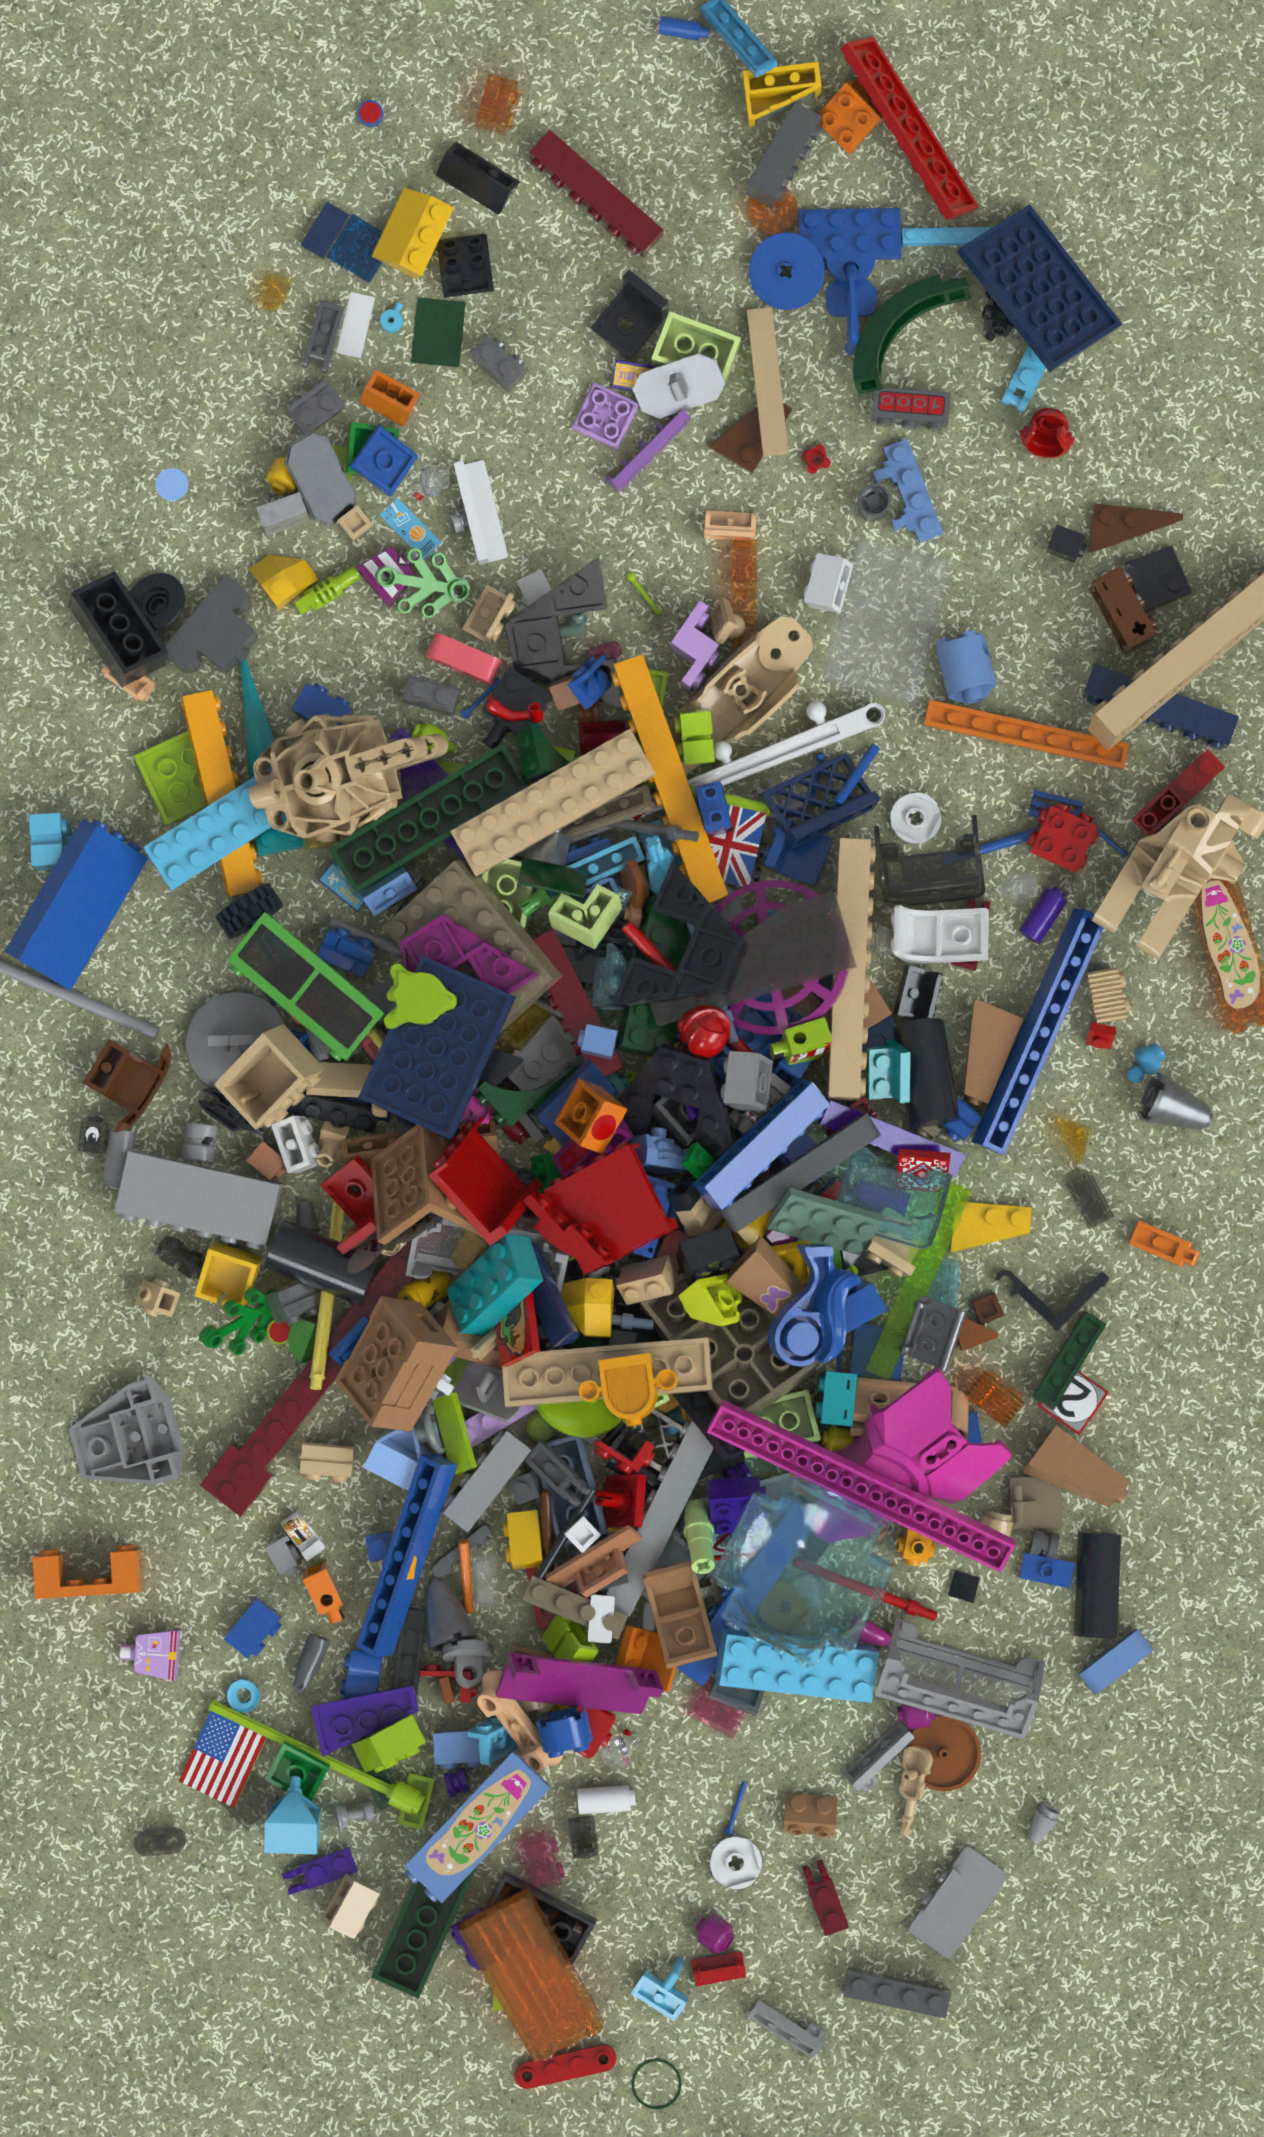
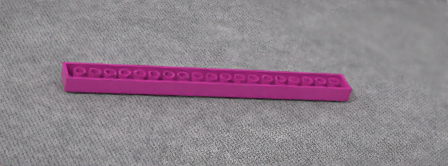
(861, 1486)

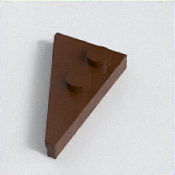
(1118, 523)

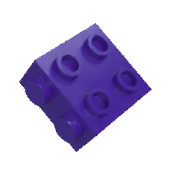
(729, 1500)

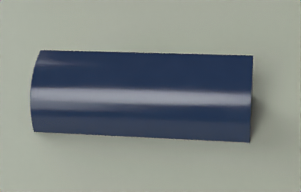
(551, 1306)

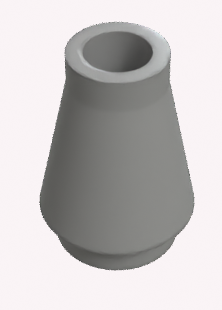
(1042, 1822)

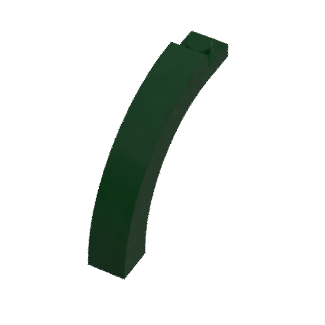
(893, 317)

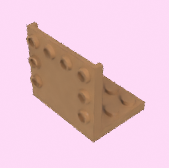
(403, 1187)

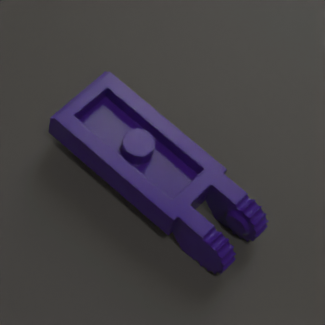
(323, 1870)

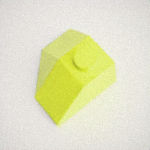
(712, 1301)

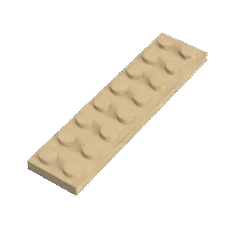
(553, 802)
(557, 1374)

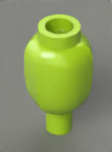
(429, 729)

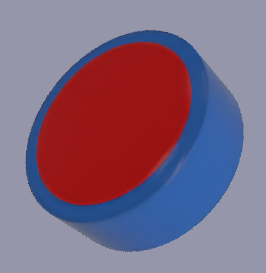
(370, 113)

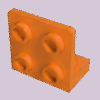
(850, 116)
(643, 1650)

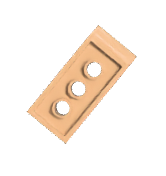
(884, 1392)

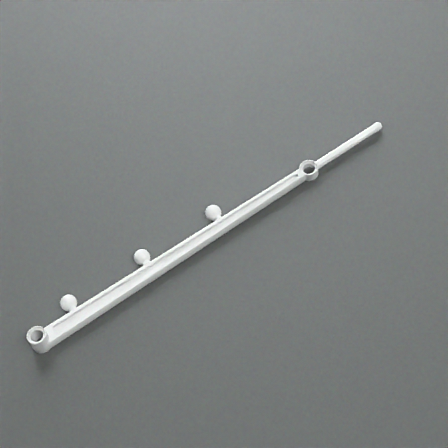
(780, 752)

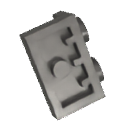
(315, 406)

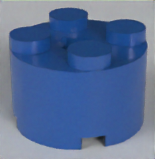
(565, 1731)

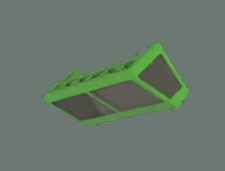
(306, 987)

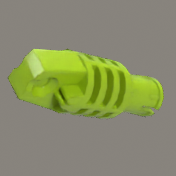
(326, 590)

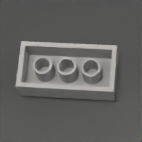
(487, 1481)

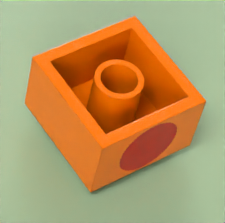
(590, 1116)

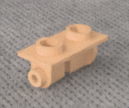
(138, 689)

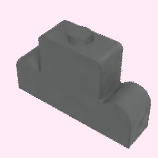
(214, 630)

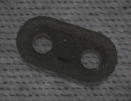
(160, 1841)

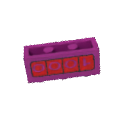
(574, 1155)

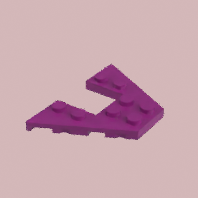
(454, 945)

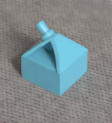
(293, 1823)

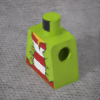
(803, 1042)

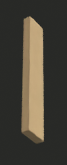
(767, 381)

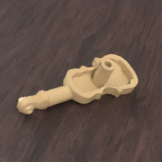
(917, 1765)

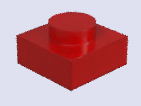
(1100, 1036)

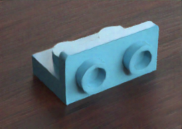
(493, 1740)

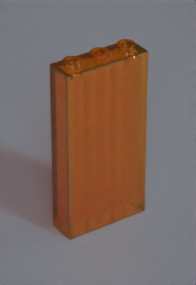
(531, 1975)

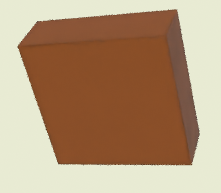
(446, 1689)

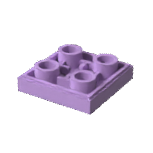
(605, 416)

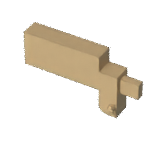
(344, 1081)

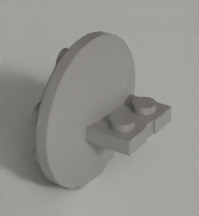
(225, 1031)

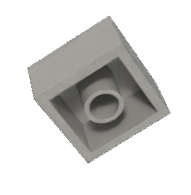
(747, 1081)

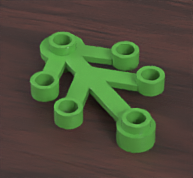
(427, 583)

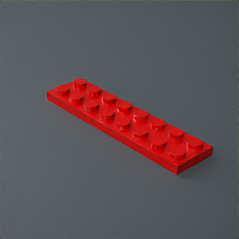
(909, 128)

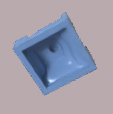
(659, 1153)

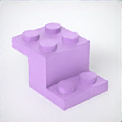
(696, 647)

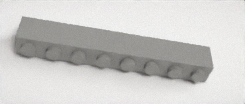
(662, 1514)

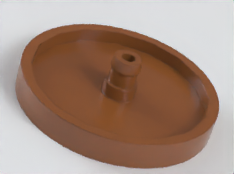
(954, 1752)

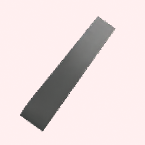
(800, 1172)

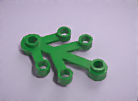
(213, 1337)

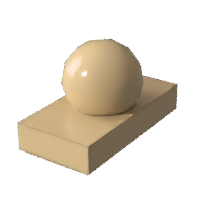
(725, 623)

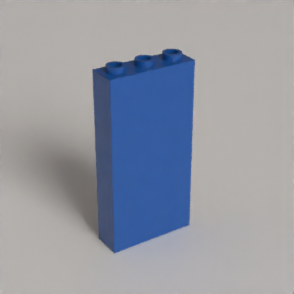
(77, 903)

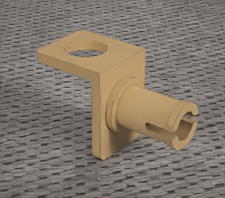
(330, 1144)

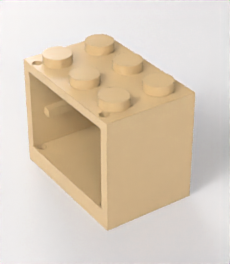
(270, 1077)

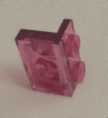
(715, 1714)
(540, 1860)

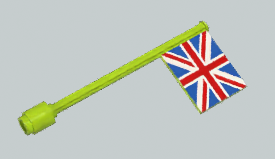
(734, 850)

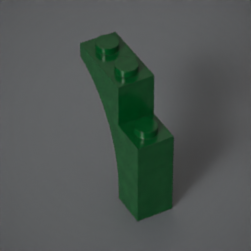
(537, 753)
(510, 1106)

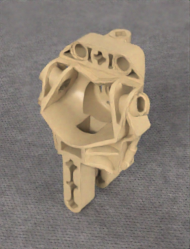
(358, 770)
(1177, 866)

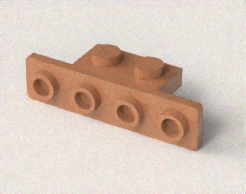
(598, 1564)

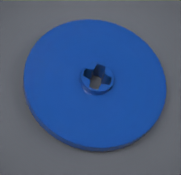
(807, 271)

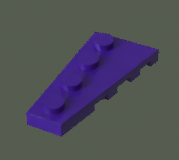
(358, 1716)

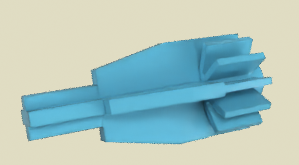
(658, 863)

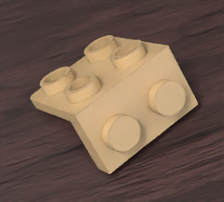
(488, 614)
(892, 1255)

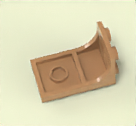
(679, 1614)

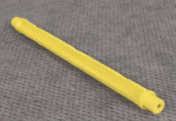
(325, 1310)

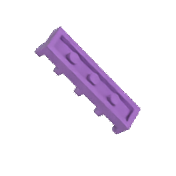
(649, 451)

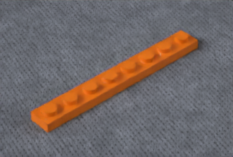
(1024, 734)

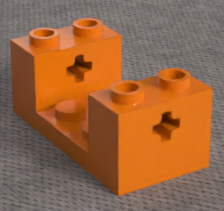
(50, 1575)

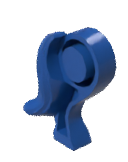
(815, 1319)

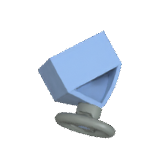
(399, 1451)

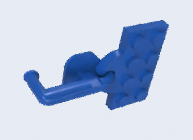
(852, 242)

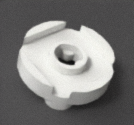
(910, 805)
(727, 1874)

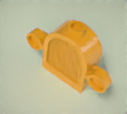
(629, 1386)

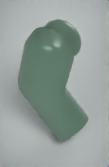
(574, 625)

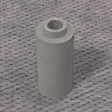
(117, 1148)

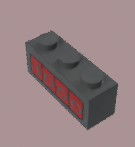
(911, 408)

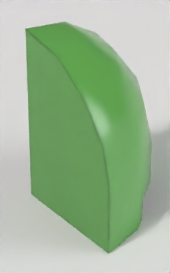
(302, 1340)

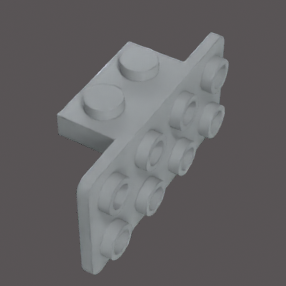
(957, 1902)

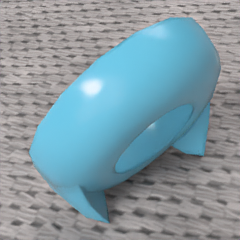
(237, 1704)

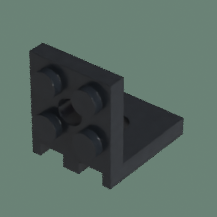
(640, 305)

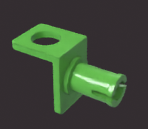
(537, 900)

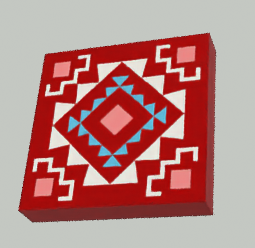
(920, 1161)

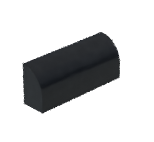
(1097, 1585)

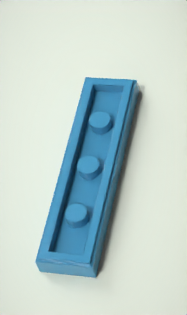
(738, 37)

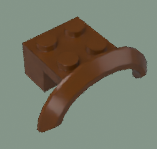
(127, 1080)

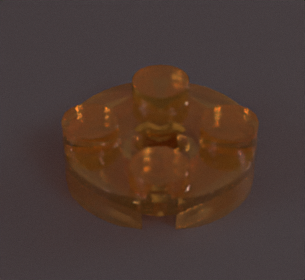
(773, 224)

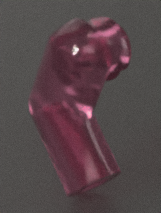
(611, 647)

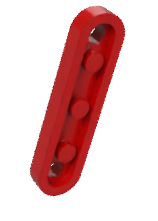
(566, 2066)

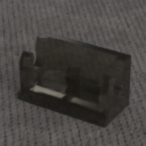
(1089, 1200)

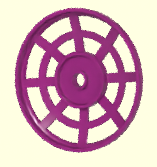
(778, 1004)

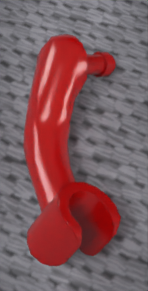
(533, 713)

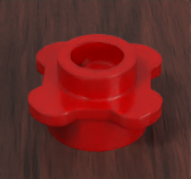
(813, 466)

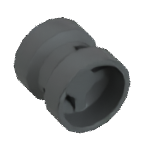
(1044, 1544)

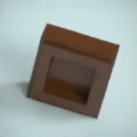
(987, 1308)

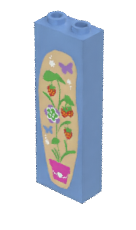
(476, 1827)

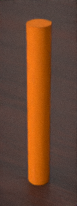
(465, 1568)

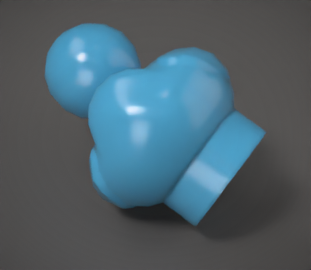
(1148, 1062)

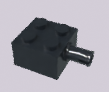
(515, 694)

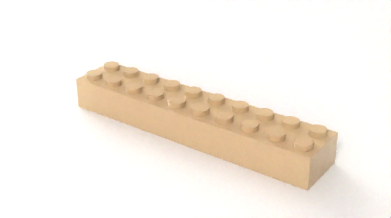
(1179, 665)
(847, 1013)

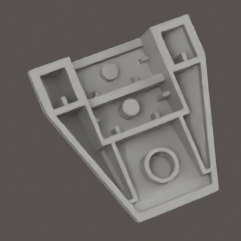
(130, 1437)

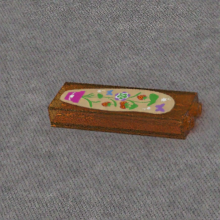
(1230, 954)

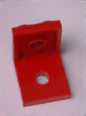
(356, 1205)

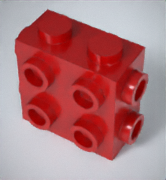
(1063, 836)

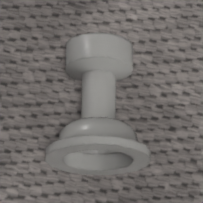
(344, 1816)

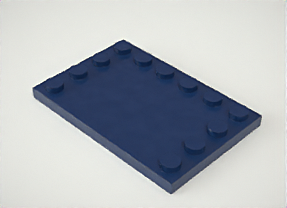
(1039, 288)
(435, 1067)

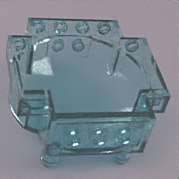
(804, 1571)

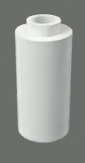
(605, 1799)

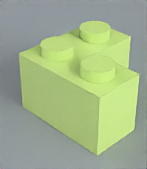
(586, 921)

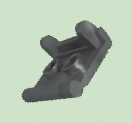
(933, 1332)

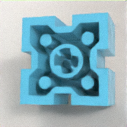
(48, 839)

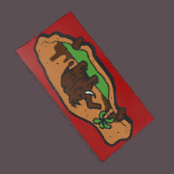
(518, 1333)

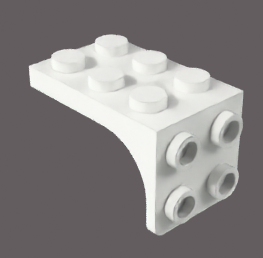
(940, 935)

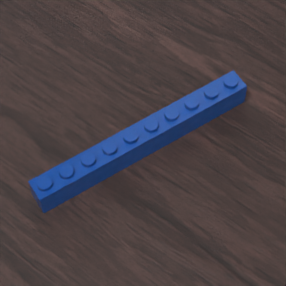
(1038, 1032)

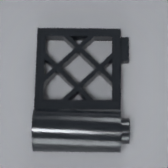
(654, 1469)

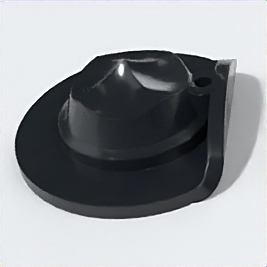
(159, 599)

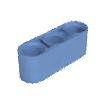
(1115, 1661)

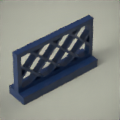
(825, 821)

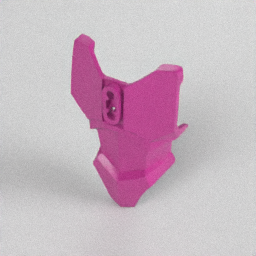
(918, 1426)

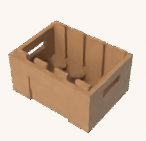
(396, 1364)

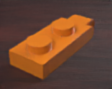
(1163, 1245)

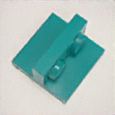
(888, 1072)

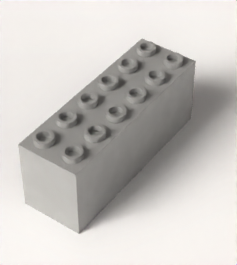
(198, 1199)

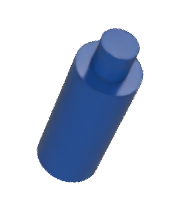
(682, 28)

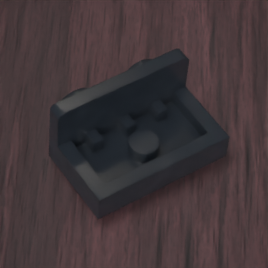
(918, 993)

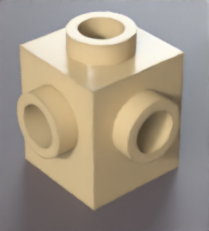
(157, 1298)

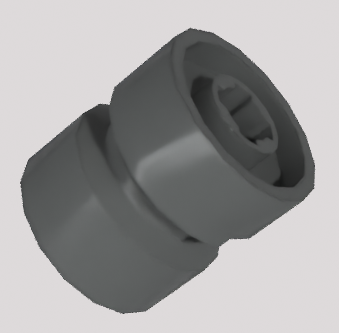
(873, 502)

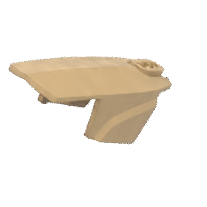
(751, 682)

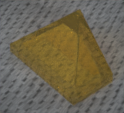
(525, 1027)
(1074, 1137)

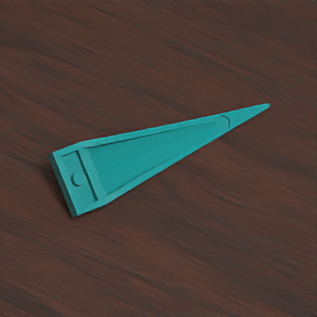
(258, 740)

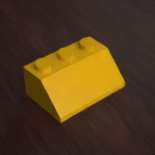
(412, 232)

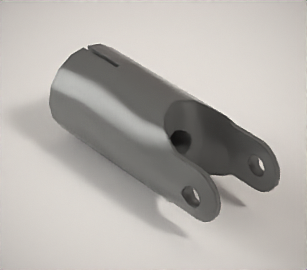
(310, 1661)

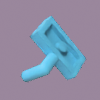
(661, 1993)

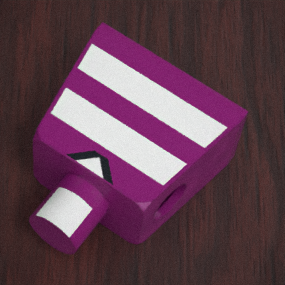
(391, 559)

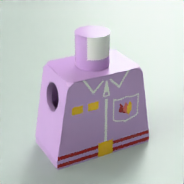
(154, 1654)

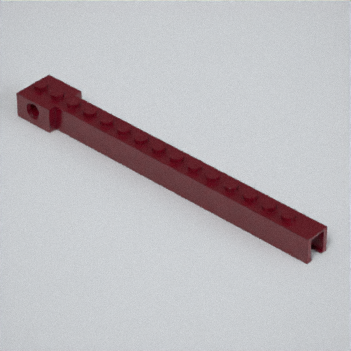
(243, 1472)

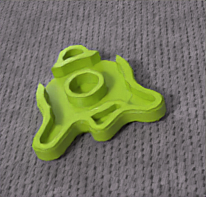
(418, 998)

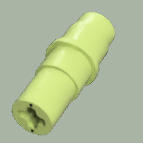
(699, 1533)

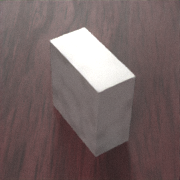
(283, 514)

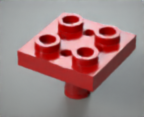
(623, 1500)

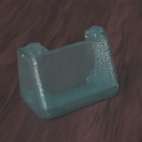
(907, 1202)

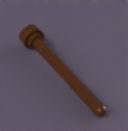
(547, 1535)

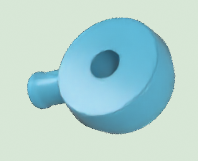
(392, 314)

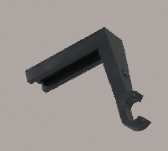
(1059, 1321)

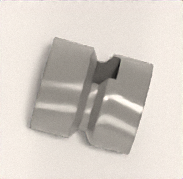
(199, 1142)

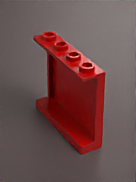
(481, 1183)
(613, 1201)

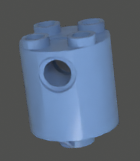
(966, 667)

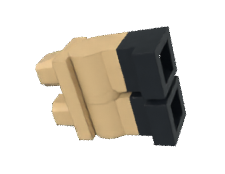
(693, 1208)

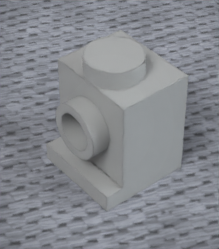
(284, 1556)

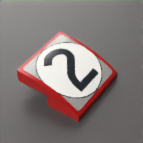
(1078, 1403)

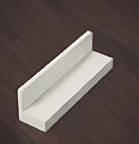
(481, 511)

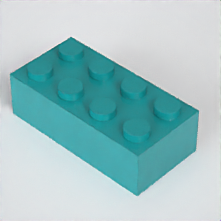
(494, 1284)

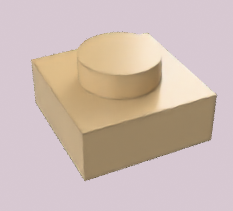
(355, 523)

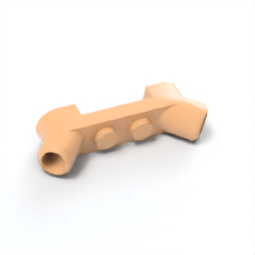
(515, 1722)

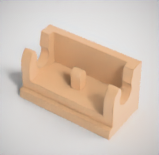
(730, 525)

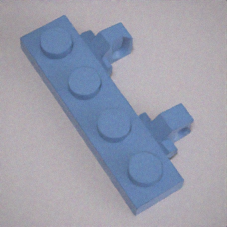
(918, 510)

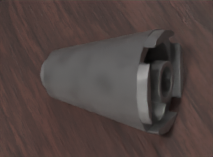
(1173, 1105)
(445, 1616)

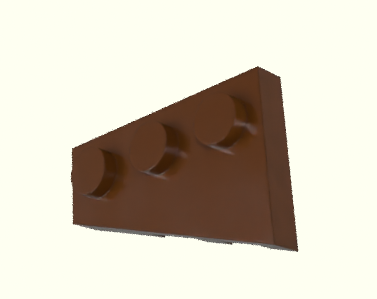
(743, 441)

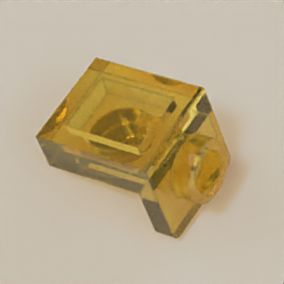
(274, 292)

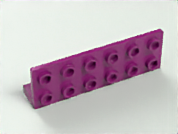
(578, 1683)

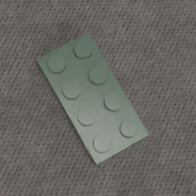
(824, 1221)

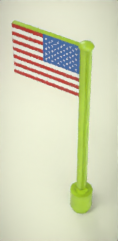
(231, 1748)

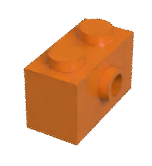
(389, 397)

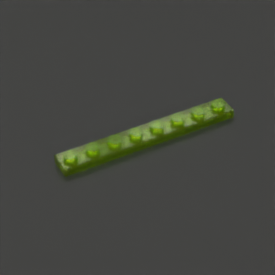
(927, 1263)

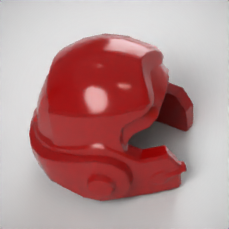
(1047, 434)
(705, 1030)

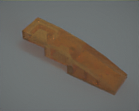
(744, 586)

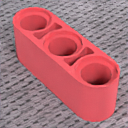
(463, 658)

